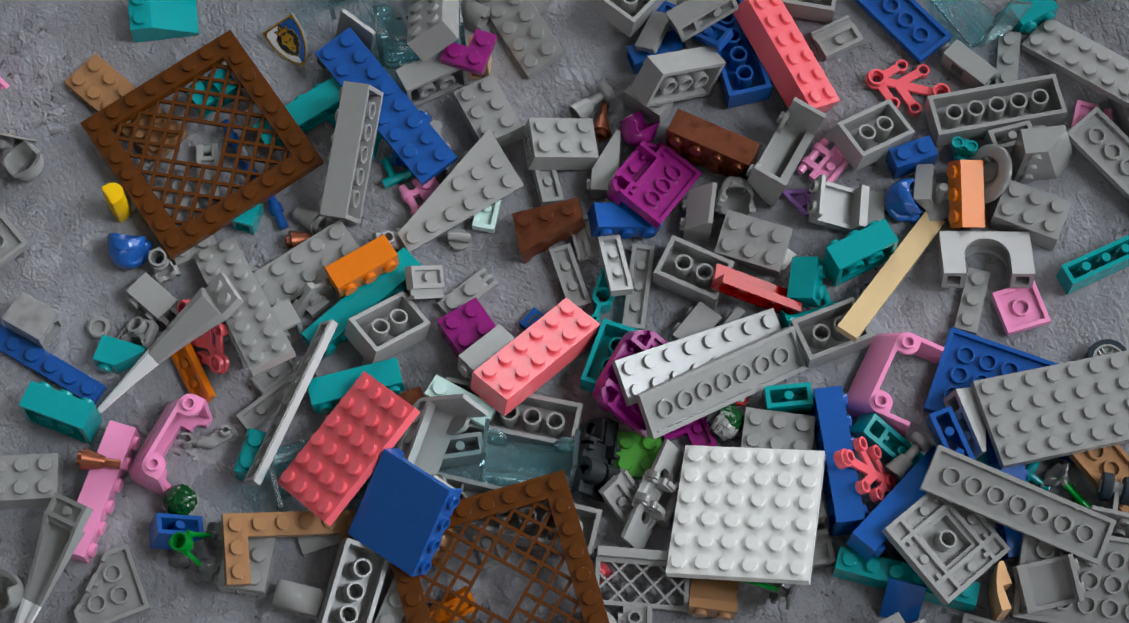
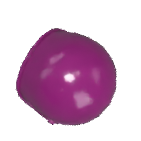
(636, 131)

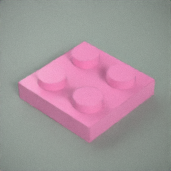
(1020, 309)

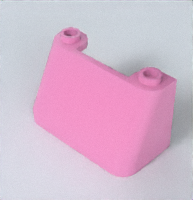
(149, 464)

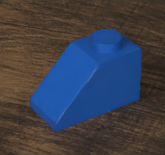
(165, 525)

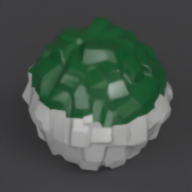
(726, 422)
(180, 500)

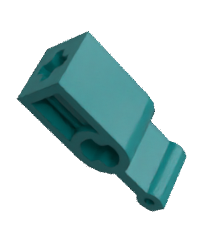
(601, 292)

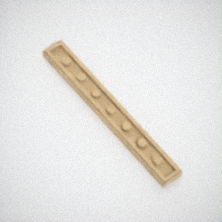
(889, 277)

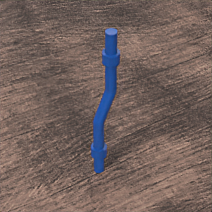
(274, 206)

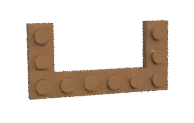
(241, 526)

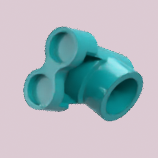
(962, 148)

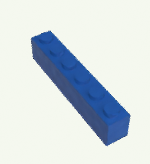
(867, 537)

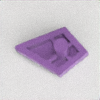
(799, 199)

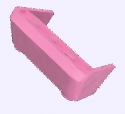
(865, 390)

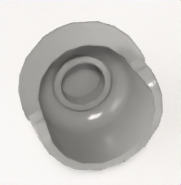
(24, 161)
(10, 591)

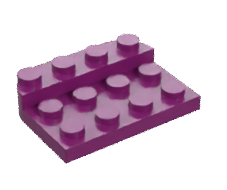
(652, 181)
(607, 389)

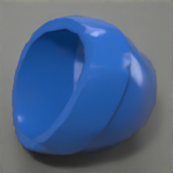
(900, 201)
(128, 250)

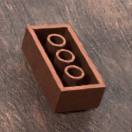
(711, 145)

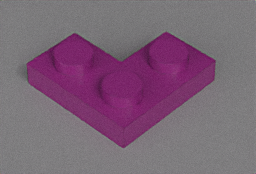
(471, 58)
(697, 432)

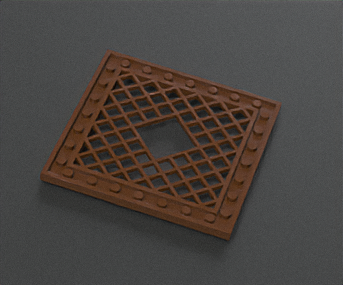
(153, 92)
(548, 488)

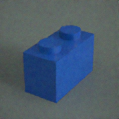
(905, 157)

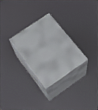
(33, 320)

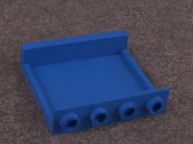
(404, 513)

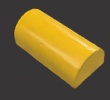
(116, 201)

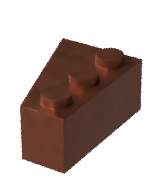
(546, 226)

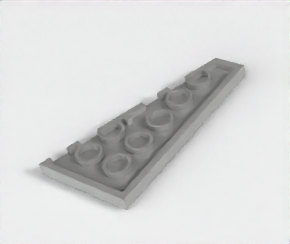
(471, 187)

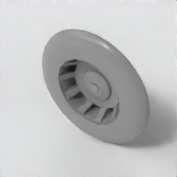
(996, 170)

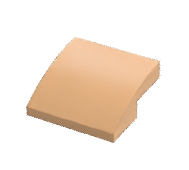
(997, 597)

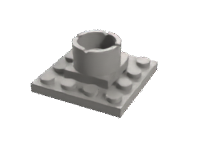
(945, 545)

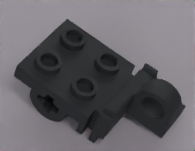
(596, 457)

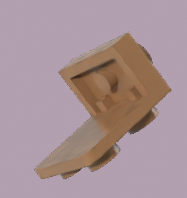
(713, 598)

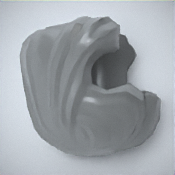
(735, 195)

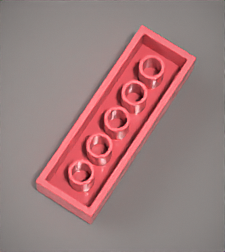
(785, 53)
(534, 356)

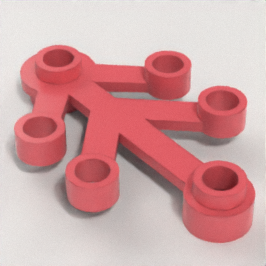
(903, 85)
(218, 360)
(884, 480)

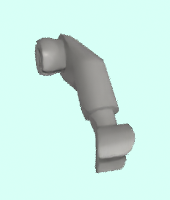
(215, 439)

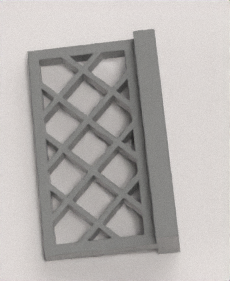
(638, 558)

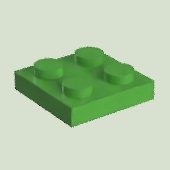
(636, 453)

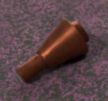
(601, 123)
(295, 238)
(89, 459)

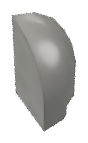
(474, 15)

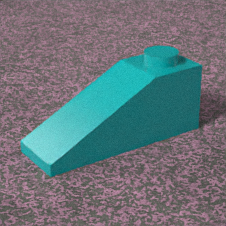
(879, 433)

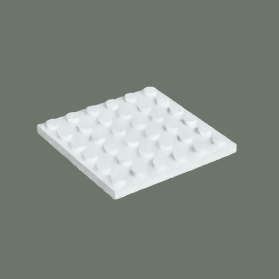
(746, 514)

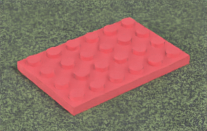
(347, 447)

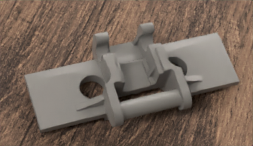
(648, 494)

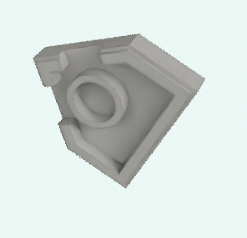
(313, 299)

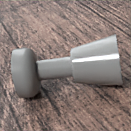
(585, 107)
(903, 462)

